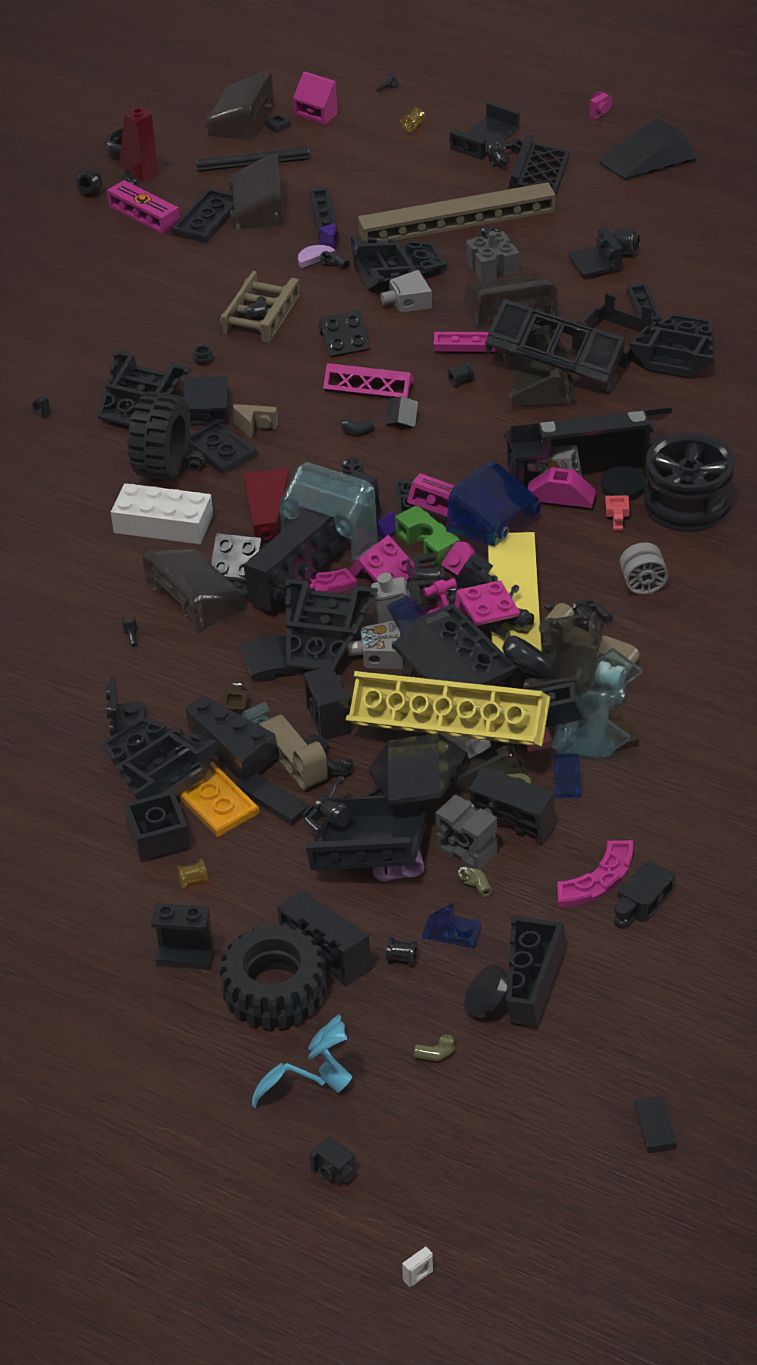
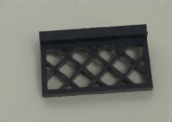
(524, 164)

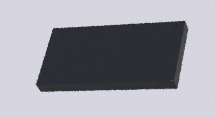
(205, 216)

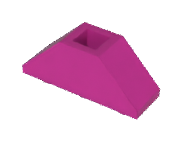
(563, 487)

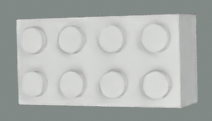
(162, 513)

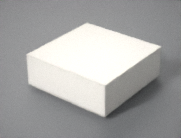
(417, 1266)

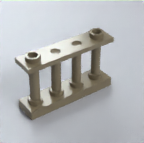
(273, 316)

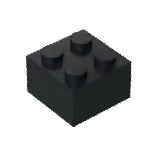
(327, 702)
(156, 825)

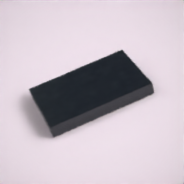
(221, 447)

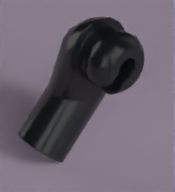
(334, 258)
(256, 309)
(356, 428)
(341, 768)

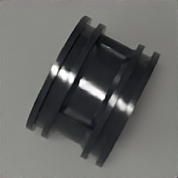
(688, 482)

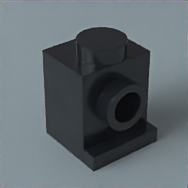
(333, 1161)

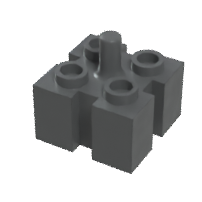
(492, 256)
(466, 832)

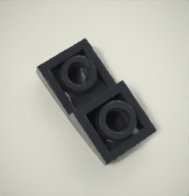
(402, 492)

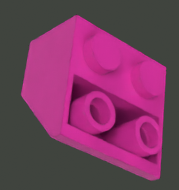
(315, 98)

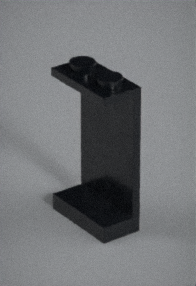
(475, 141)

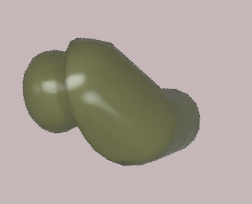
(476, 879)
(437, 1052)

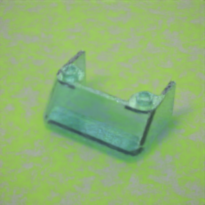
(335, 495)
(596, 733)

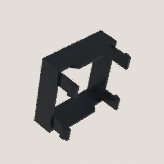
(610, 313)

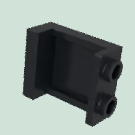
(207, 399)
(183, 936)

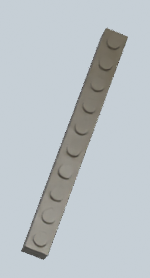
(458, 213)

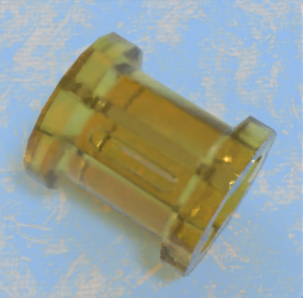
(414, 121)
(192, 873)

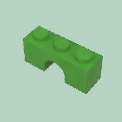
(418, 525)

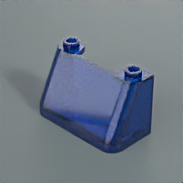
(485, 503)

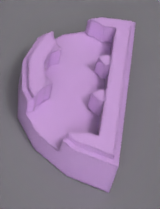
(311, 255)

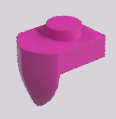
(599, 104)
(458, 556)

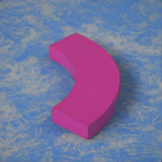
(333, 581)
(600, 882)

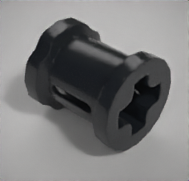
(460, 373)
(401, 951)

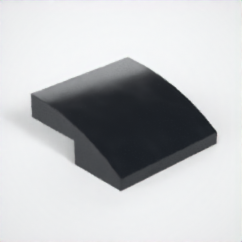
(266, 657)

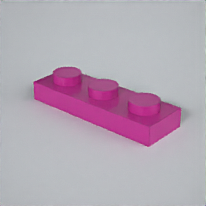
(460, 341)

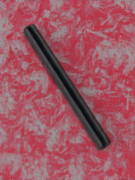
(247, 159)

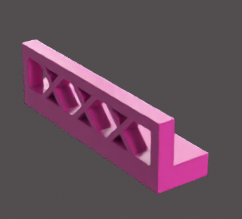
(370, 374)

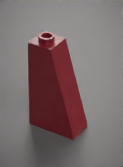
(138, 145)
(263, 499)

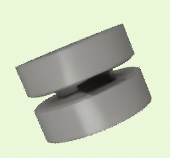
(643, 568)

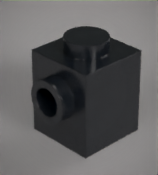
(474, 572)

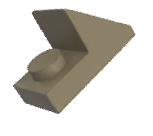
(251, 417)

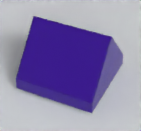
(328, 235)
(386, 525)

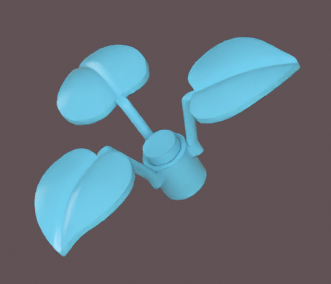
(330, 1071)

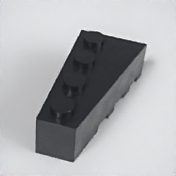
(240, 742)
(342, 943)
(533, 964)

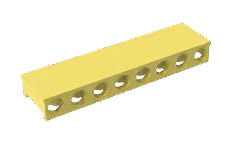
(516, 565)
(449, 708)

